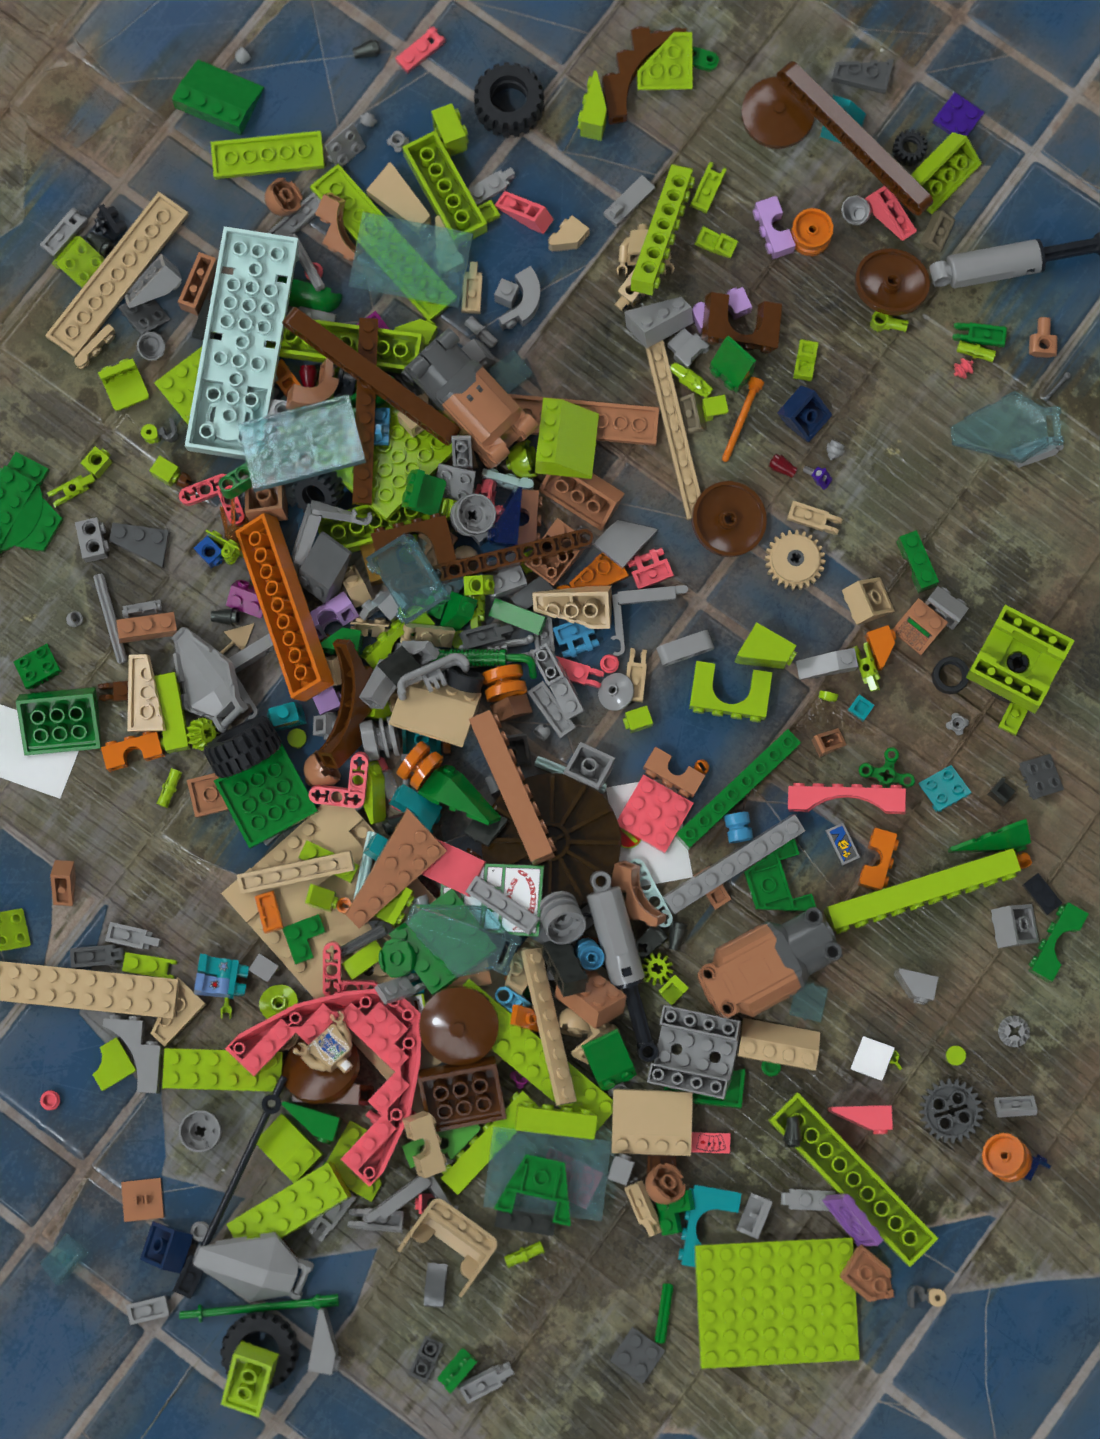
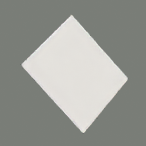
(872, 1058)

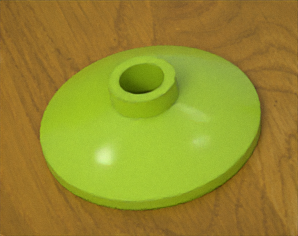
(276, 995)

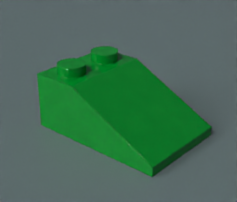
(732, 365)
(609, 1060)
(317, 1123)

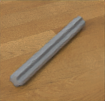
(110, 617)

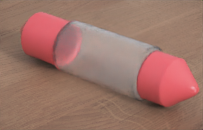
(390, 782)

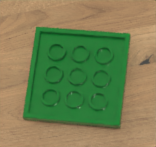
(266, 798)
(428, 966)

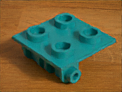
(944, 788)

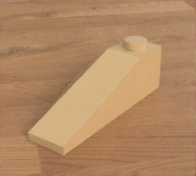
(579, 605)

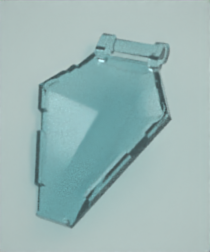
(1008, 429)
(463, 937)

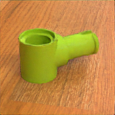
(889, 323)

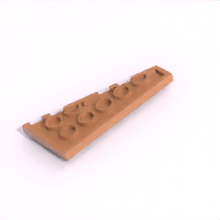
(401, 861)

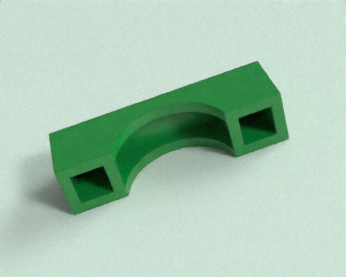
(1046, 964)

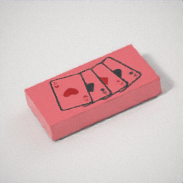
(710, 1142)

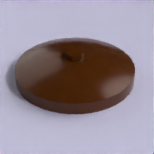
(774, 115)
(892, 282)
(729, 519)
(458, 1025)
(316, 1085)

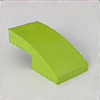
(716, 243)
(805, 360)
(362, 960)

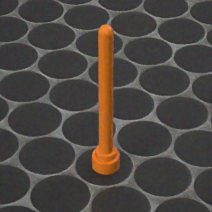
(755, 384)

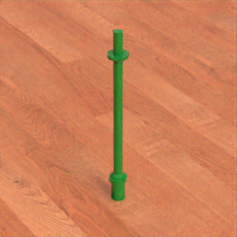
(318, 1301)

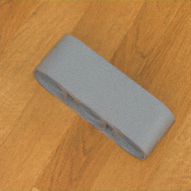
(685, 648)

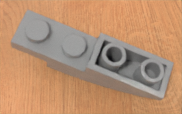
(462, 452)
(558, 681)

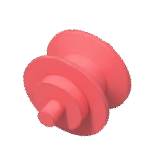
(963, 368)

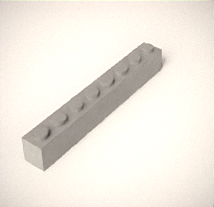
(733, 863)

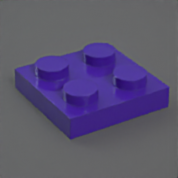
(958, 116)

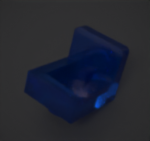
(1036, 1161)

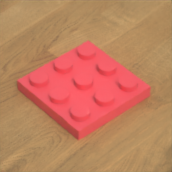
(654, 813)

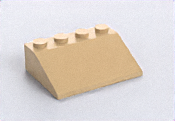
(437, 714)
(651, 1122)

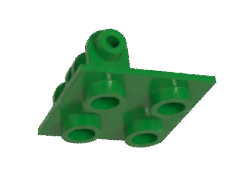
(37, 666)

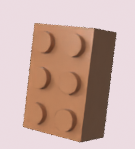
(599, 1002)

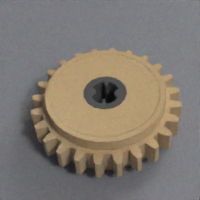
(790, 572)

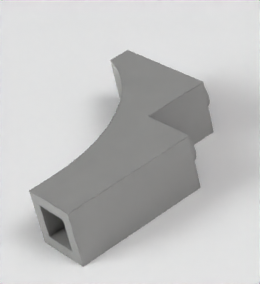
(380, 687)
(147, 1057)

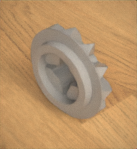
(1004, 1031)

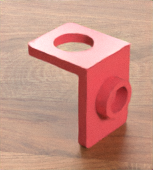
(421, 1202)

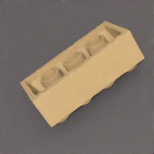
(779, 1044)

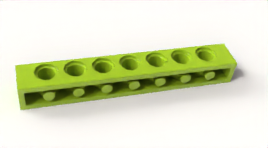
(662, 229)

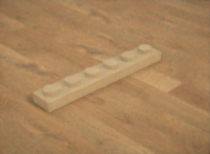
(295, 872)

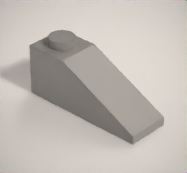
(827, 664)

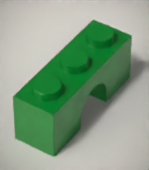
(921, 567)

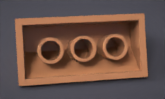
(587, 498)

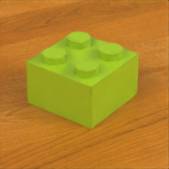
(449, 129)

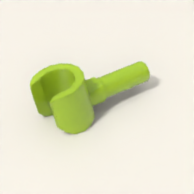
(226, 1008)

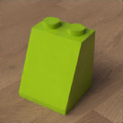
(766, 649)

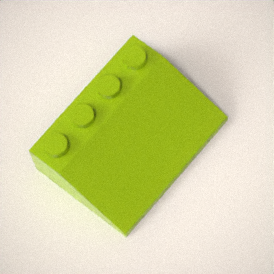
(566, 439)

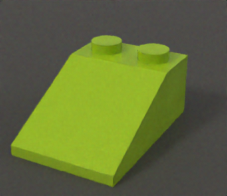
(289, 1148)
(249, 1379)

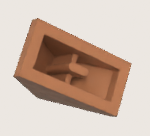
(511, 707)
(828, 742)

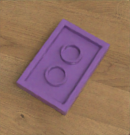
(852, 1220)

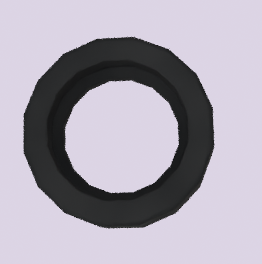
(947, 661)
(465, 681)

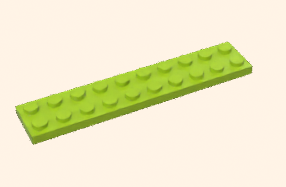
(357, 202)
(526, 1055)

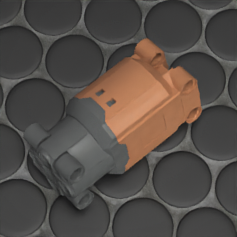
(469, 398)
(768, 964)

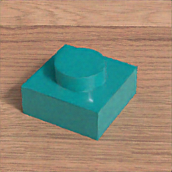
(860, 708)

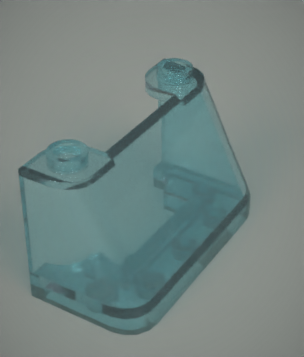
(408, 578)

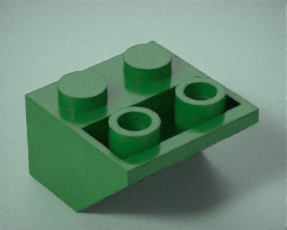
(344, 633)

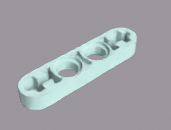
(653, 891)

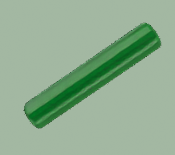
(664, 1311)

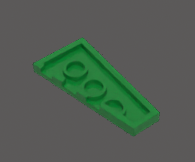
(733, 1097)

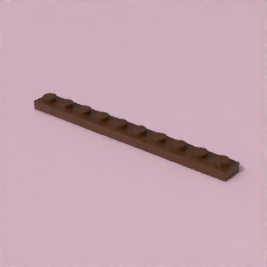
(365, 415)

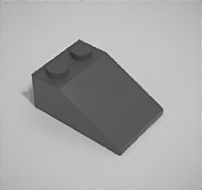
(324, 568)

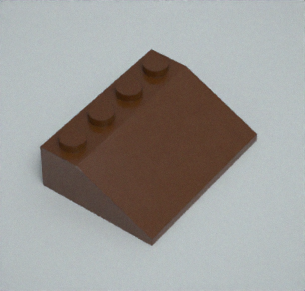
(462, 1094)

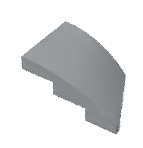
(624, 541)

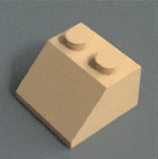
(867, 600)

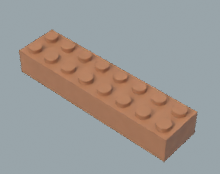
(510, 784)

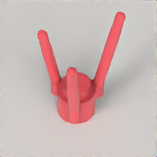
(487, 489)

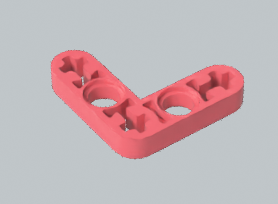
(194, 500)
(352, 788)
(340, 984)

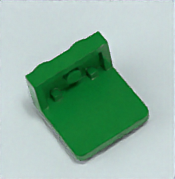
(423, 492)

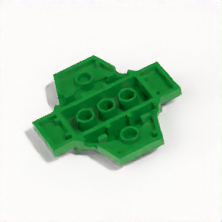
(24, 514)

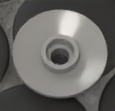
(622, 695)

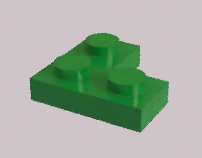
(298, 936)
(669, 1214)

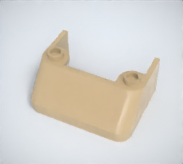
(458, 1233)

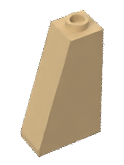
(396, 197)

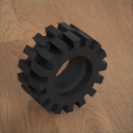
(910, 157)

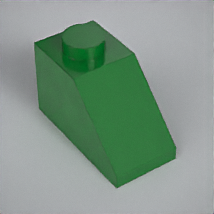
(458, 611)

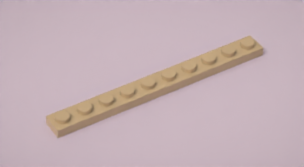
(673, 426)

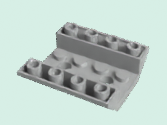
(699, 1037)

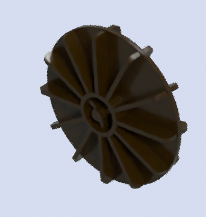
(579, 826)

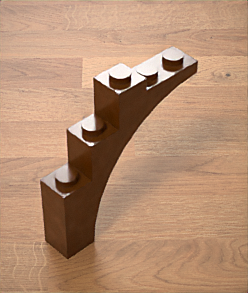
(628, 62)
(346, 733)

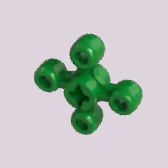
(889, 765)

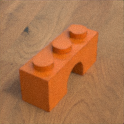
(116, 753)
(883, 843)

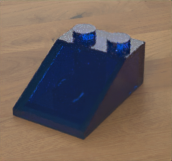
(506, 525)

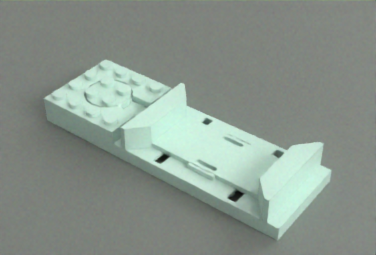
(248, 310)

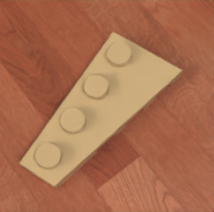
(143, 698)

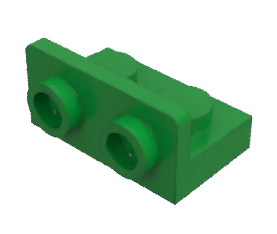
(457, 1370)

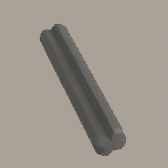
(362, 940)

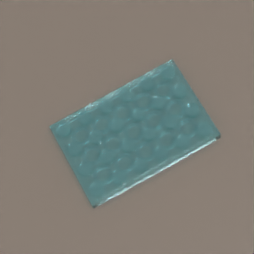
(410, 260)
(301, 443)
(584, 1163)

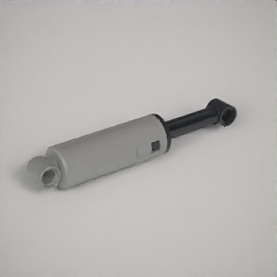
(1005, 261)
(621, 955)

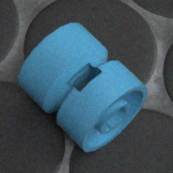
(738, 827)
(589, 954)

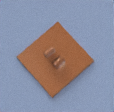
(142, 1199)

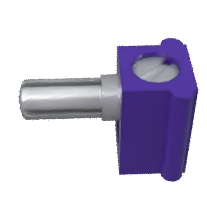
(819, 475)

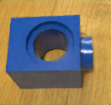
(206, 545)

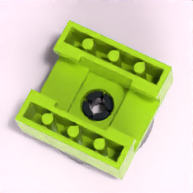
(1031, 644)

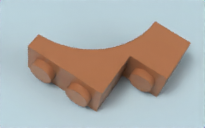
(331, 211)
(627, 877)

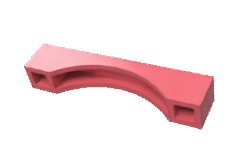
(805, 798)

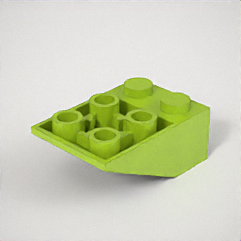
(594, 112)

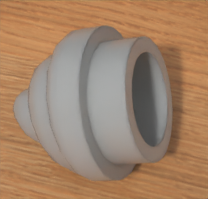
(835, 449)

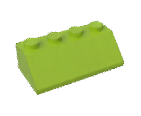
(947, 168)

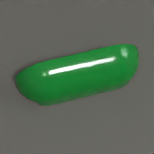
(305, 295)

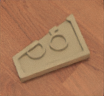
(517, 977)
(187, 1008)

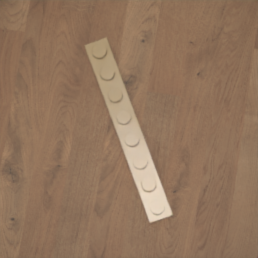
(548, 1026)

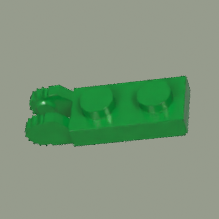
(981, 334)

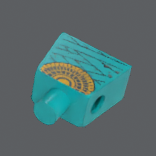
(287, 716)

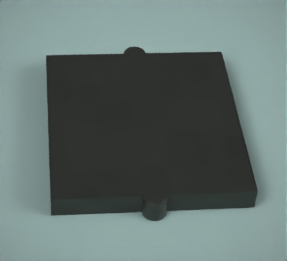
(398, 664)
(485, 833)

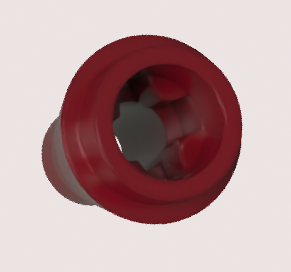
(308, 375)
(782, 465)

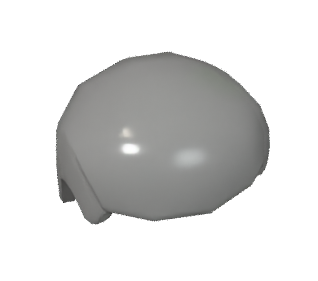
(856, 210)
(151, 346)

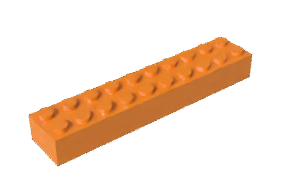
(284, 607)

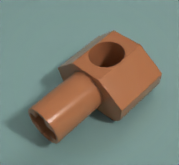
(1043, 336)

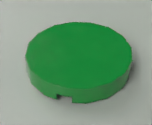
(397, 958)

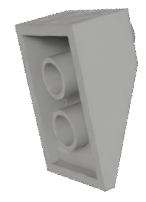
(154, 282)
(324, 1350)

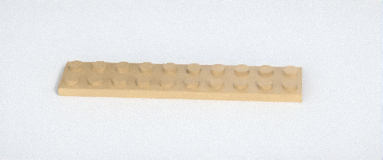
(117, 274)
(88, 990)

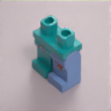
(218, 977)

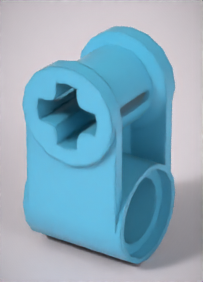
(514, 999)

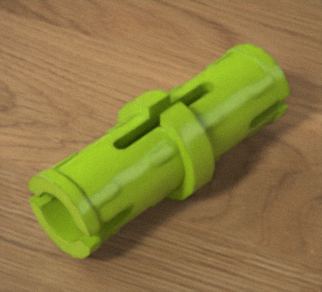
(976, 351)
(169, 788)
(524, 1254)

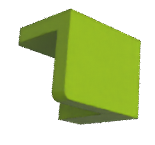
(714, 406)
(673, 990)

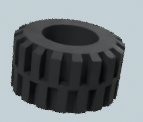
(328, 483)

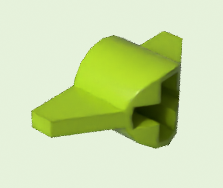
(894, 1059)

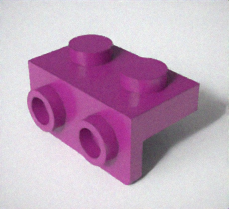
(244, 598)

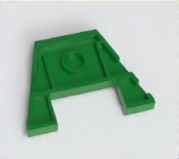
(769, 884)
(540, 1179)

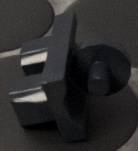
(107, 225)

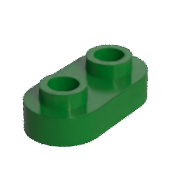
(700, 59)

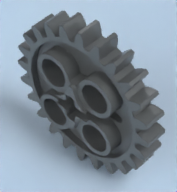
(956, 1128)

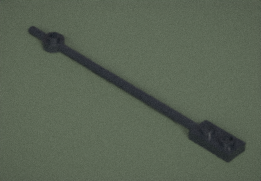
(190, 1273)

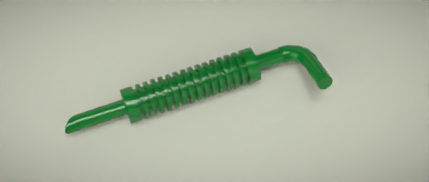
(492, 657)

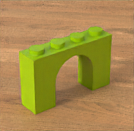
(752, 707)

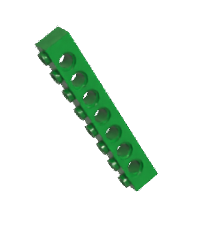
(738, 789)

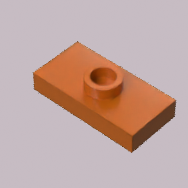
(269, 912)
(524, 1018)

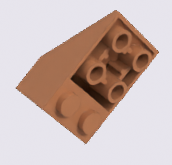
(555, 567)

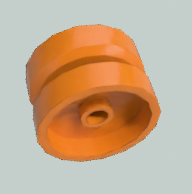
(812, 231)
(504, 682)
(419, 765)
(1007, 1157)

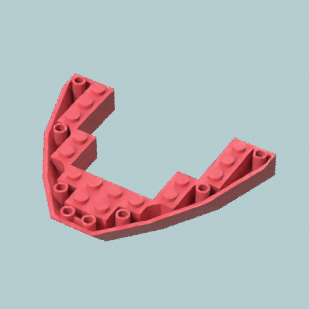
(386, 1029)

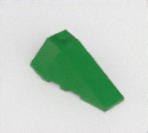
(455, 790)
(1008, 837)

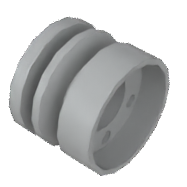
(483, 515)
(379, 739)
(561, 917)
(188, 1131)

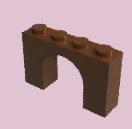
(717, 327)
(434, 528)

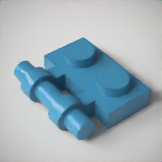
(572, 632)

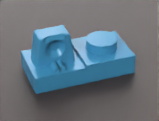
(382, 426)

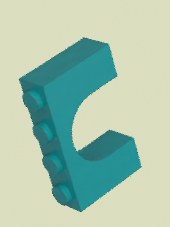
(422, 808)
(704, 1200)

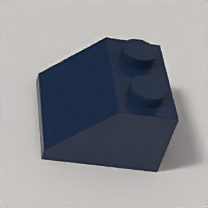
(804, 413)
(166, 1247)

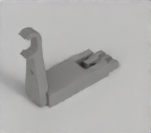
(311, 523)
(639, 596)
(247, 657)
(404, 1195)

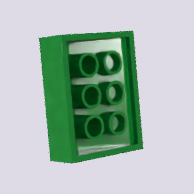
(217, 96)
(59, 721)

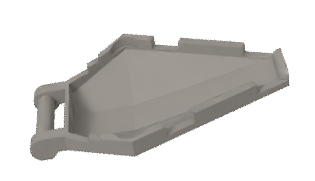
(206, 680)
(254, 1266)

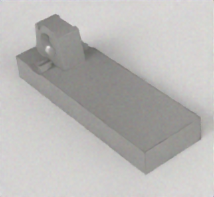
(629, 201)

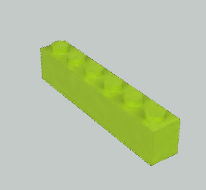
(477, 1156)

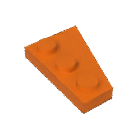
(599, 573)

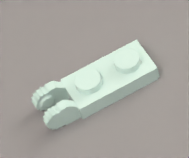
(507, 481)

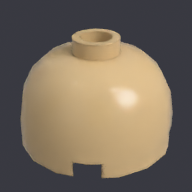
(572, 1024)

